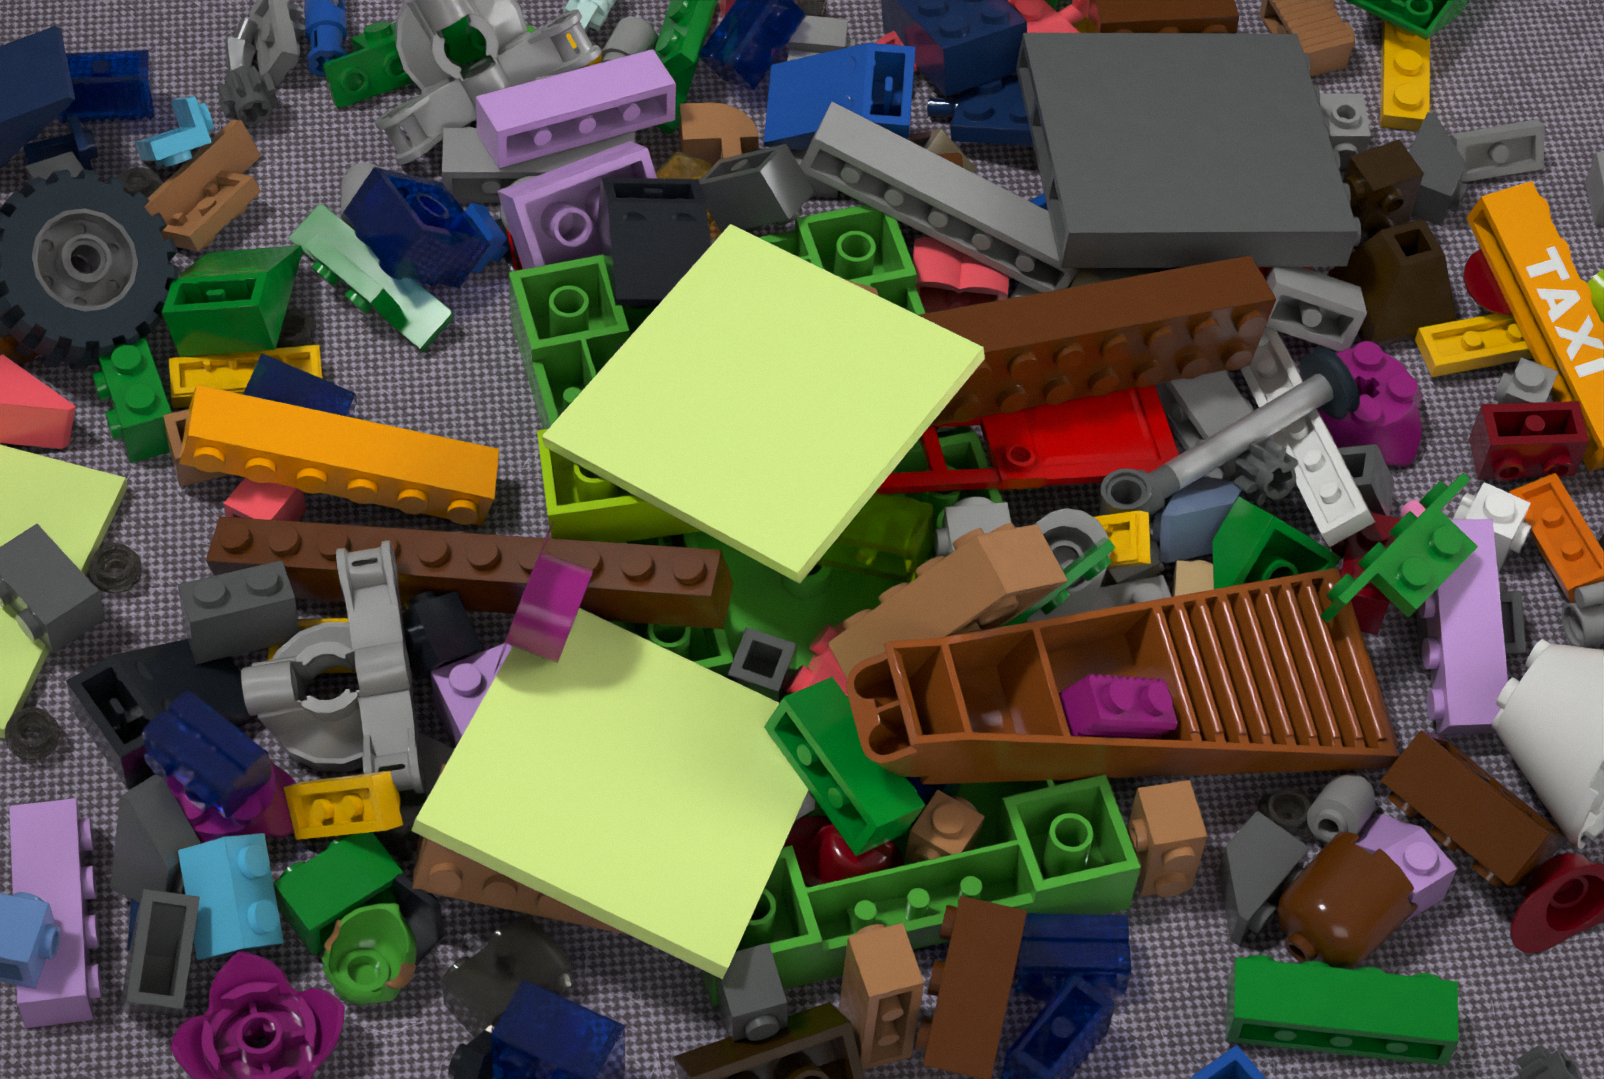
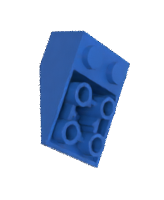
(862, 78)

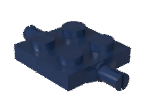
(986, 113)

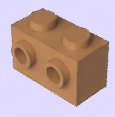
(1166, 838)

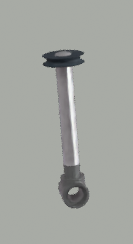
(1325, 386)

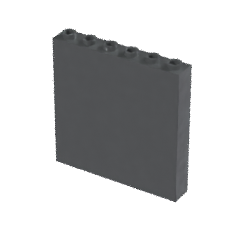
(1184, 150)

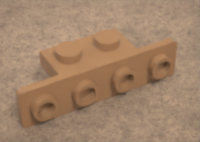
(208, 189)

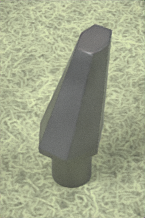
(239, 48)

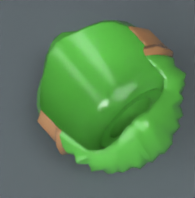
(370, 955)

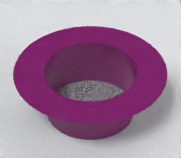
(548, 606)

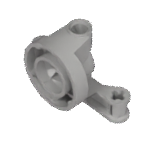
(451, 89)
(358, 728)

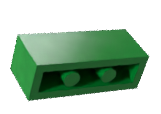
(824, 749)

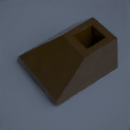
(1401, 283)

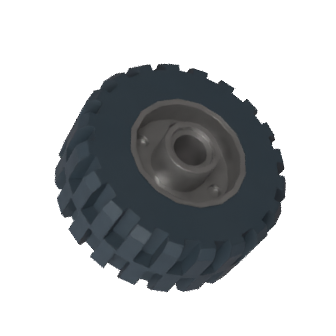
(119, 259)

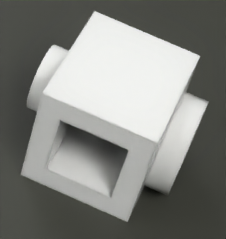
(1507, 515)

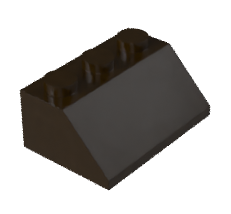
(813, 1046)

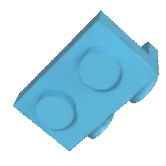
(175, 145)

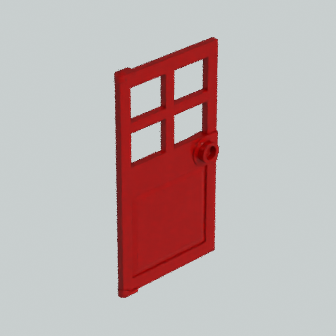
(1053, 445)

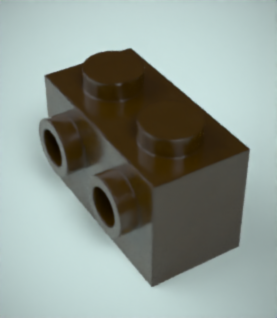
(1382, 187)

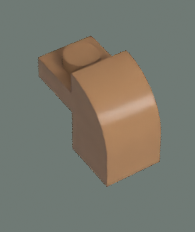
(715, 131)

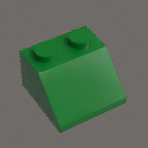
(1262, 547)

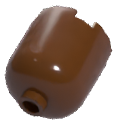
(1344, 904)

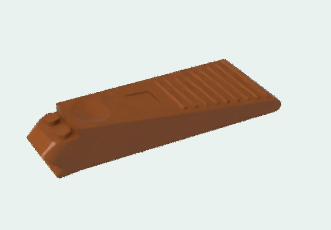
(1246, 668)

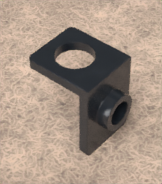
(422, 914)

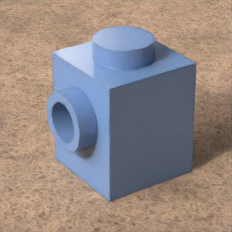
(26, 938)

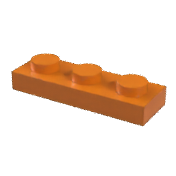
(1562, 534)

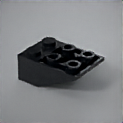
(650, 235)
(135, 686)

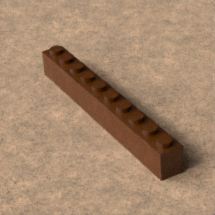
(488, 570)

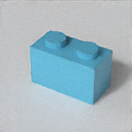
(235, 895)

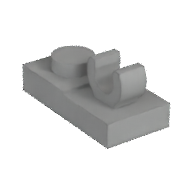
(277, 36)
(1501, 150)

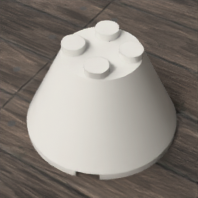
(1557, 733)

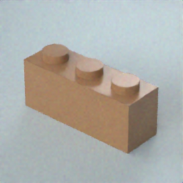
(881, 993)

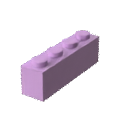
(575, 108)
(1466, 640)
(50, 863)

